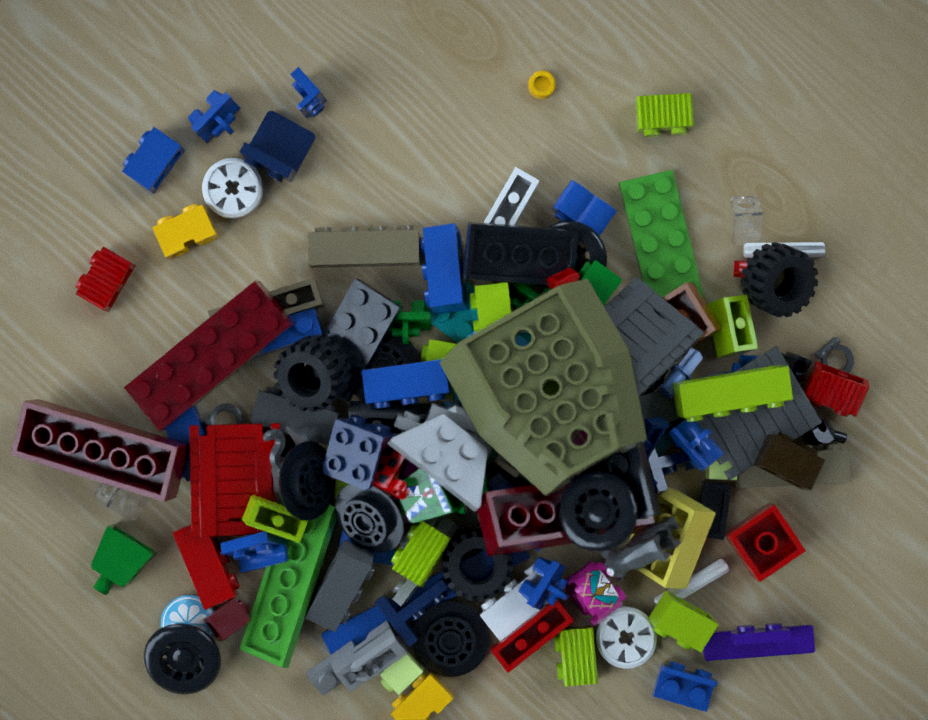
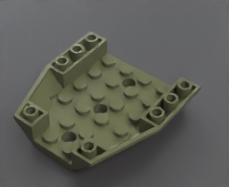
(569, 345)

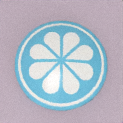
(186, 610)

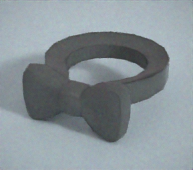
(834, 343)
(234, 409)

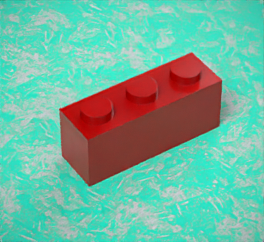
(207, 567)
(531, 635)

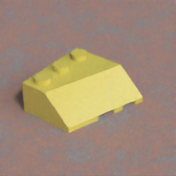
(694, 525)

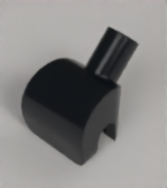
(797, 364)
(824, 434)

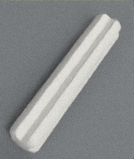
(813, 249)
(700, 579)

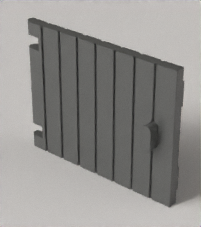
(651, 331)
(744, 433)

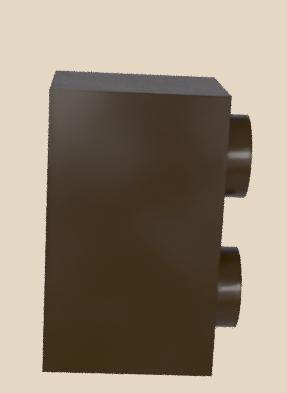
(789, 461)

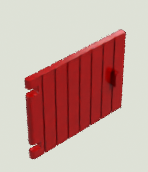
(225, 473)

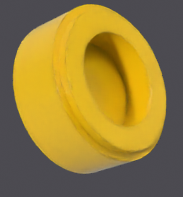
(541, 84)

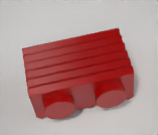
(104, 279)
(836, 389)

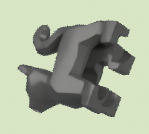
(298, 435)
(642, 549)

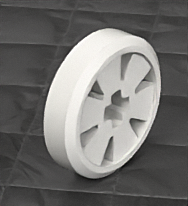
(215, 188)
(624, 654)

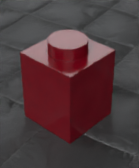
(227, 618)

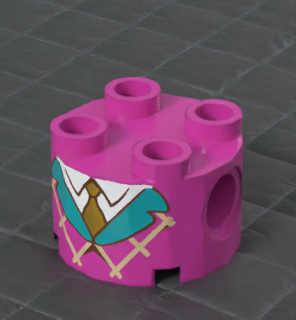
(594, 592)

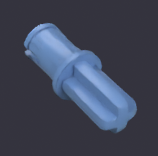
(681, 372)

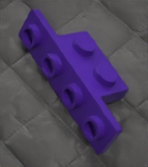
(760, 642)

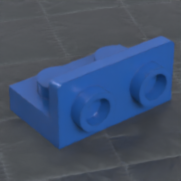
(313, 98)
(257, 551)
(684, 686)

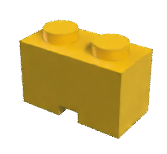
(184, 230)
(426, 696)

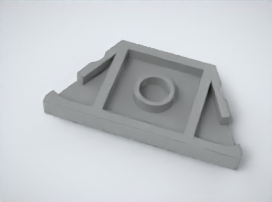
(447, 457)

